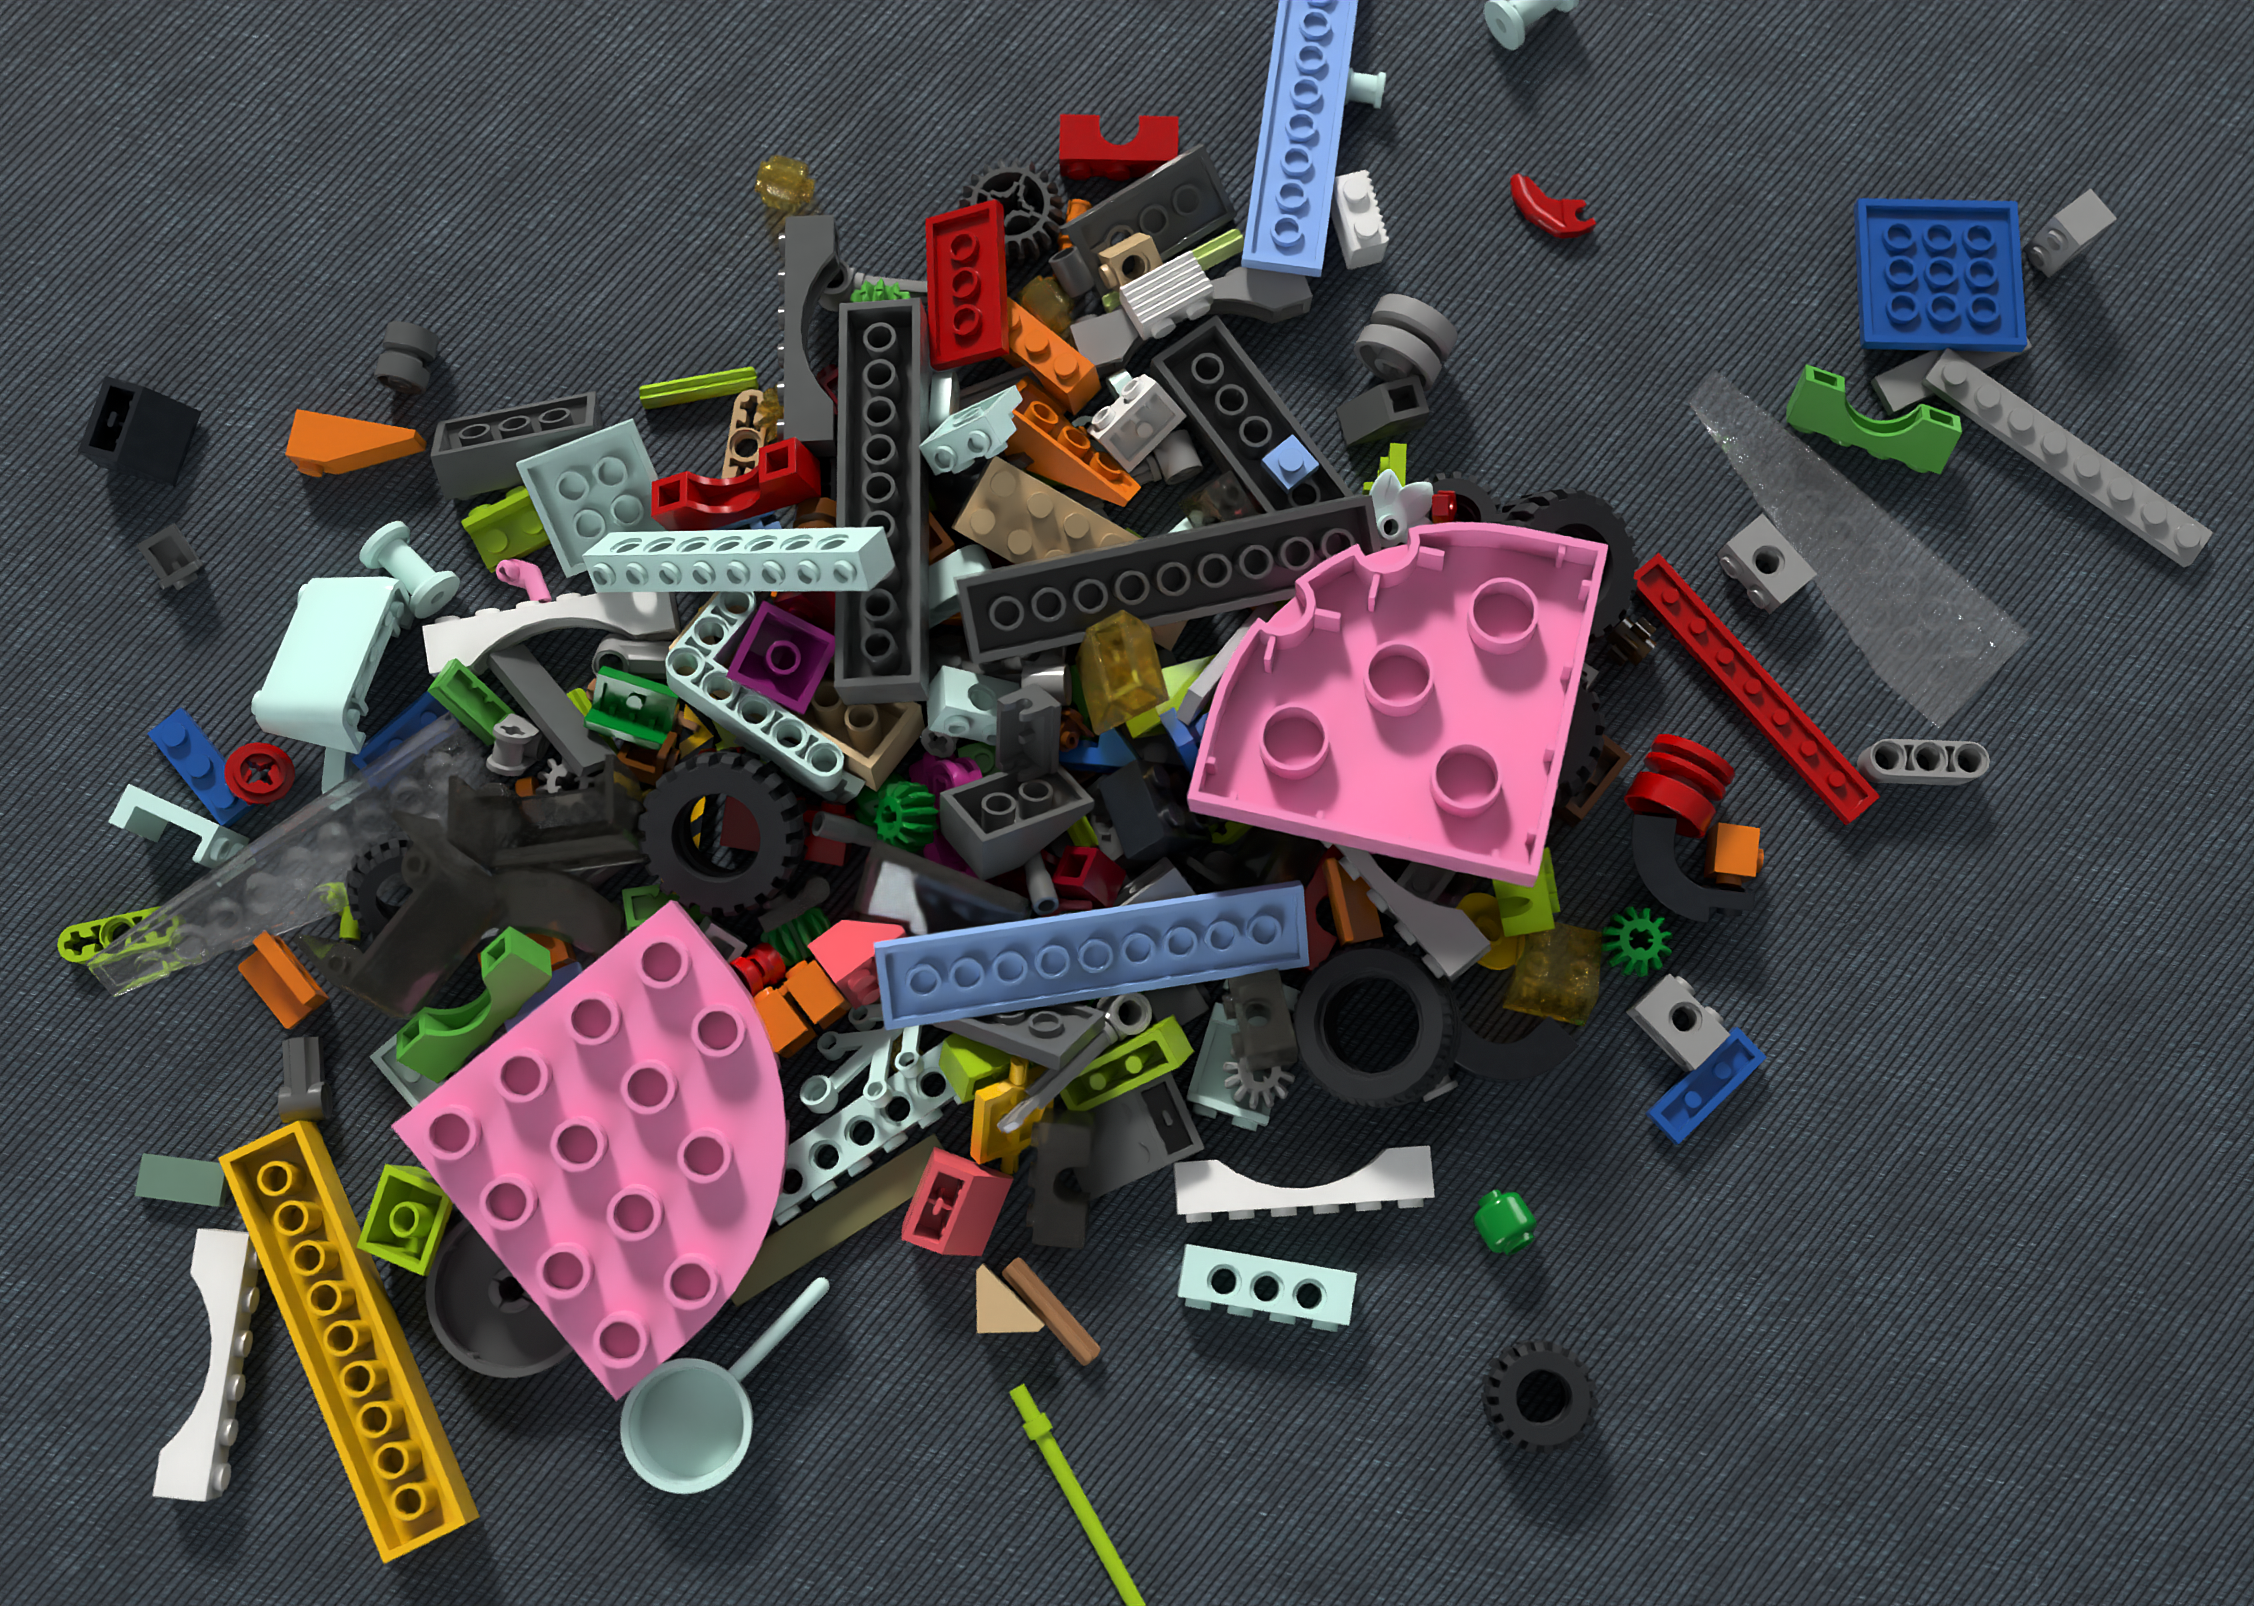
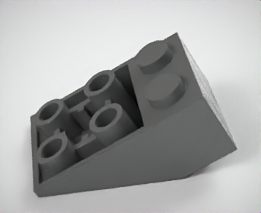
(1138, 1136)

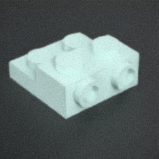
(972, 433)

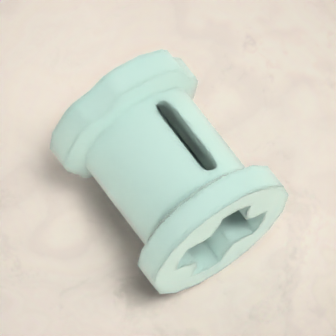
(1365, 88)

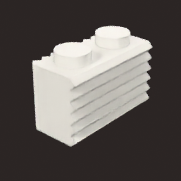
(1358, 220)
(1167, 296)

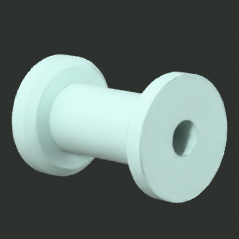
(1510, 18)
(391, 550)

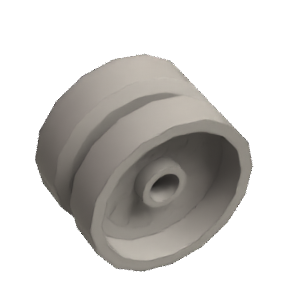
(1405, 340)

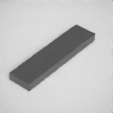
(549, 708)

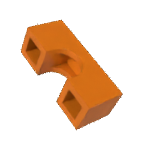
(1054, 362)

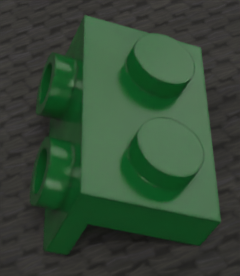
(632, 709)

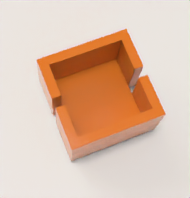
(817, 997)

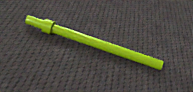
(1038, 1428)

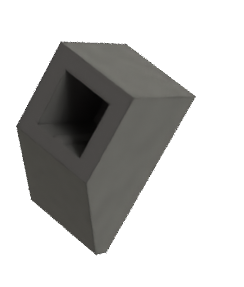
(1383, 412)

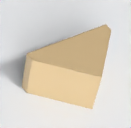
(1000, 1308)

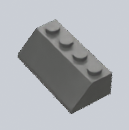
(482, 449)

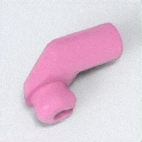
(524, 576)

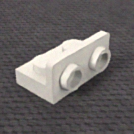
(1136, 421)

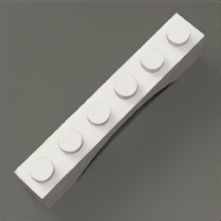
(471, 639)
(1391, 1175)
(196, 1458)

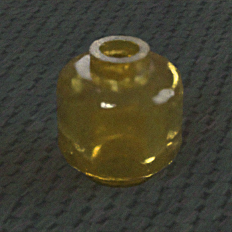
(784, 183)
(1047, 303)

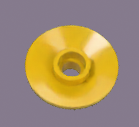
(1485, 915)

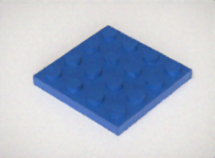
(1939, 275)

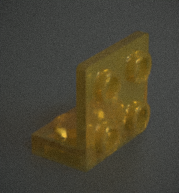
(1556, 974)

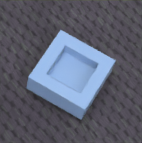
(1289, 464)

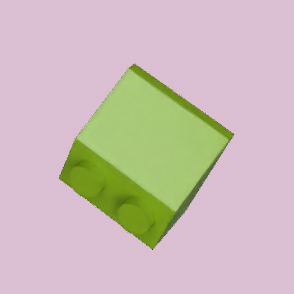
(406, 1218)

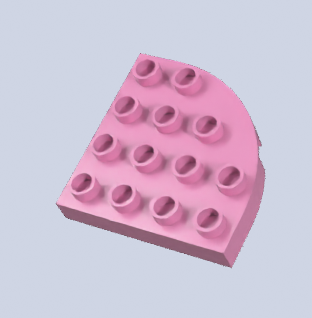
(1411, 699)
(621, 1146)

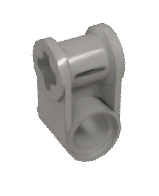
(516, 746)

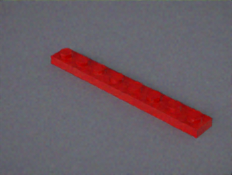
(1753, 690)

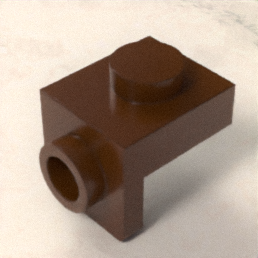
(651, 764)

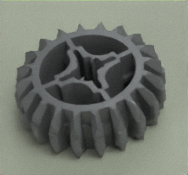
(1019, 181)

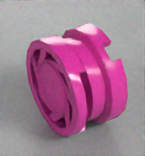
(950, 775)

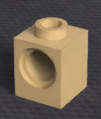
(1145, 256)

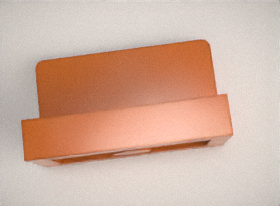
(1352, 909)
(282, 981)

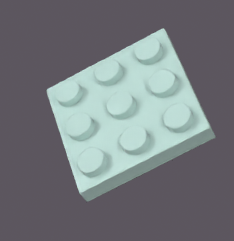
(591, 491)

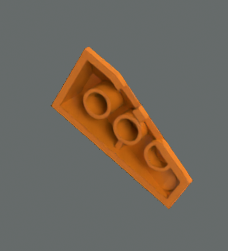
(1063, 450)

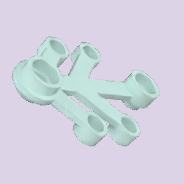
(821, 1093)

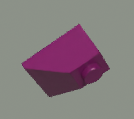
(782, 657)

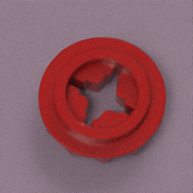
(260, 757)

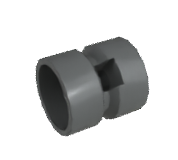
(408, 352)

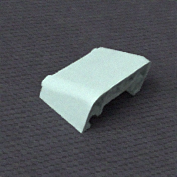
(331, 659)

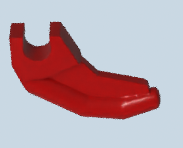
(1547, 213)
(1444, 507)

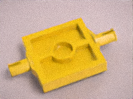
(992, 1104)

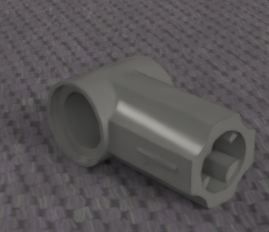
(305, 1091)

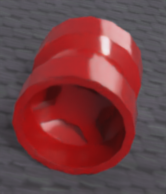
(759, 968)

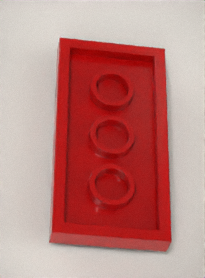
(967, 285)

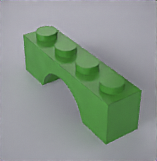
(1919, 438)
(443, 1038)

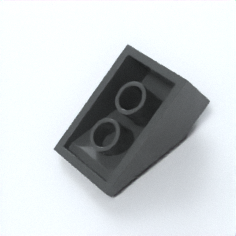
(1006, 822)

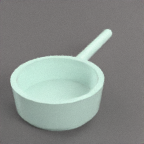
(693, 1418)

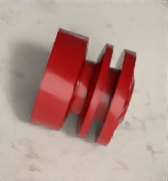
(1681, 783)

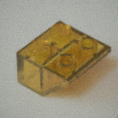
(1119, 671)

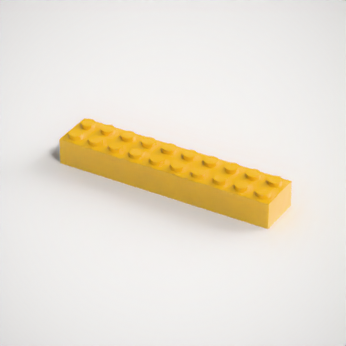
(348, 1339)

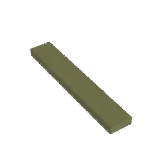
(836, 1220)

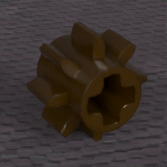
(1631, 641)

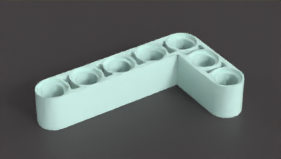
(742, 701)

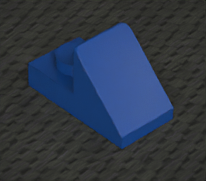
(1185, 738)
(1106, 757)

